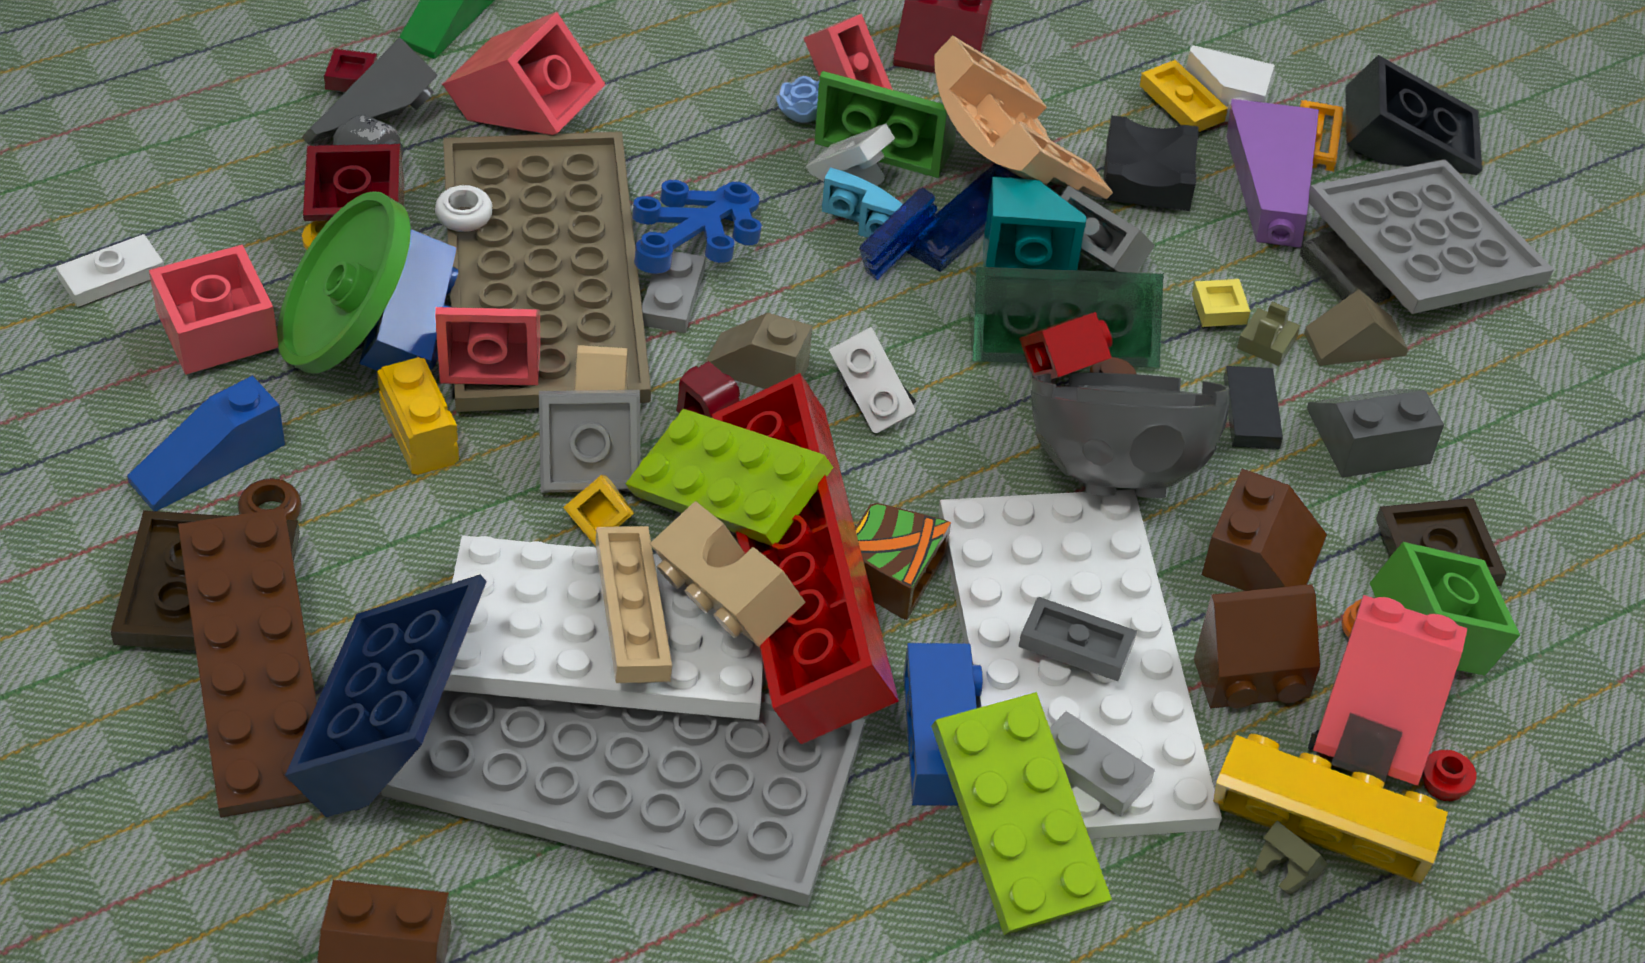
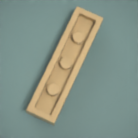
(633, 605)

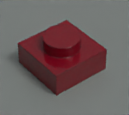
(346, 68)

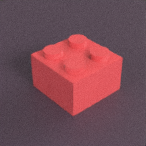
(214, 309)

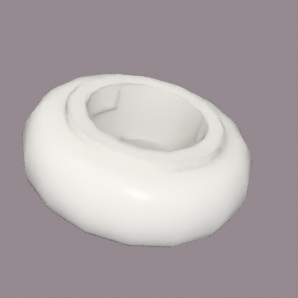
(463, 219)

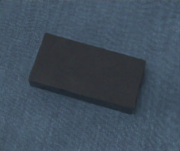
(1253, 407)

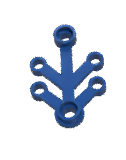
(732, 201)

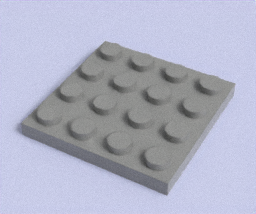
(1429, 235)

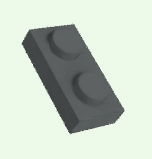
(1077, 638)

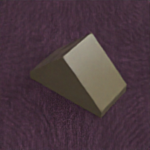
(1354, 332)

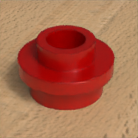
(1444, 784)

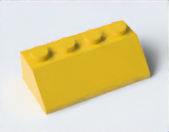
(1331, 808)

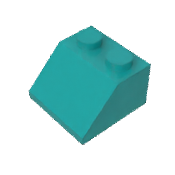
(1031, 227)

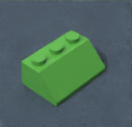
(919, 125)

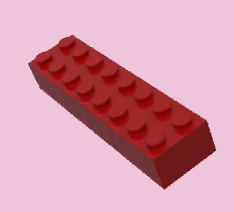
(829, 655)

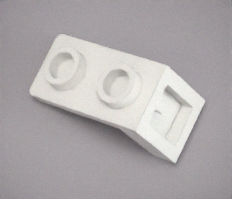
(872, 380)

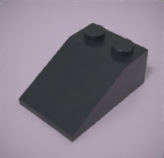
(1409, 121)

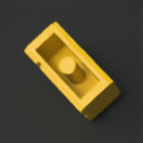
(418, 415)

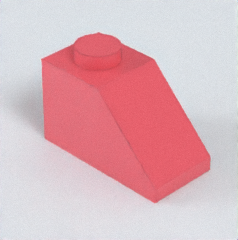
(847, 52)

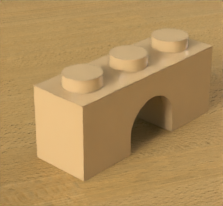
(743, 588)

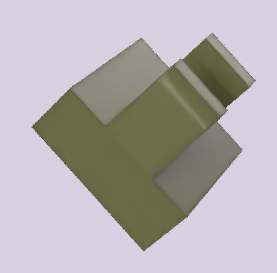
(1269, 334)
(1284, 846)

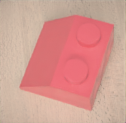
(488, 345)

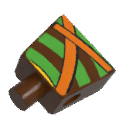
(900, 554)

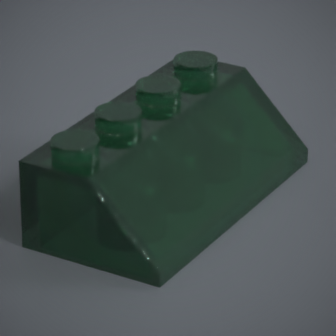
(1024, 301)

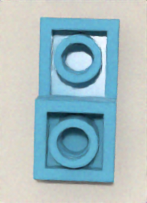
(857, 201)

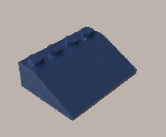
(381, 696)

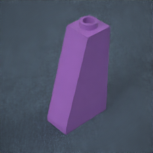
(1274, 166)

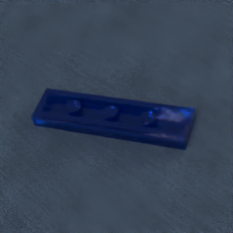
(960, 222)

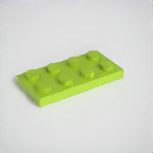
(732, 472)
(1020, 813)

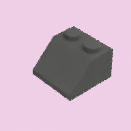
(1378, 430)

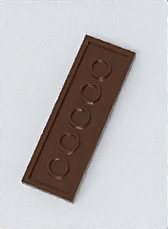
(249, 655)

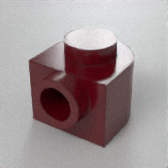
(706, 390)

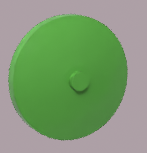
(343, 282)

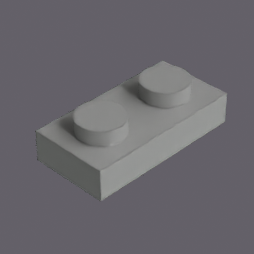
(674, 293)
(1099, 764)

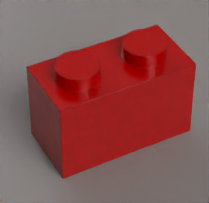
(1068, 346)

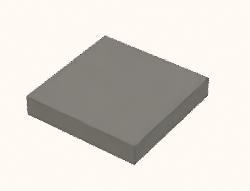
(588, 437)

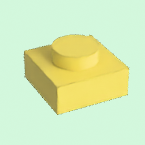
(1220, 302)

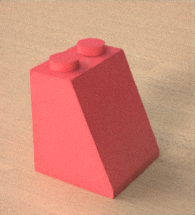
(526, 78)
(1396, 674)

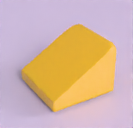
(598, 506)

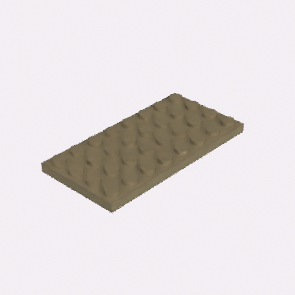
(552, 245)

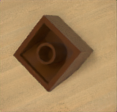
(1263, 537)
(1259, 647)
(384, 924)

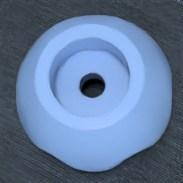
(799, 99)

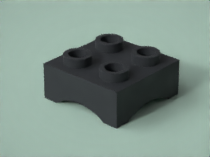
(1151, 164)

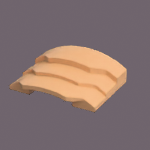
(1000, 120)

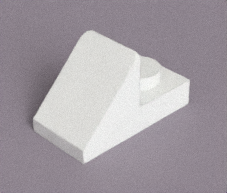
(855, 155)

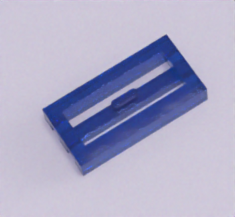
(899, 233)

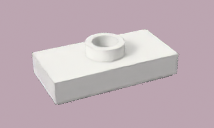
(109, 270)

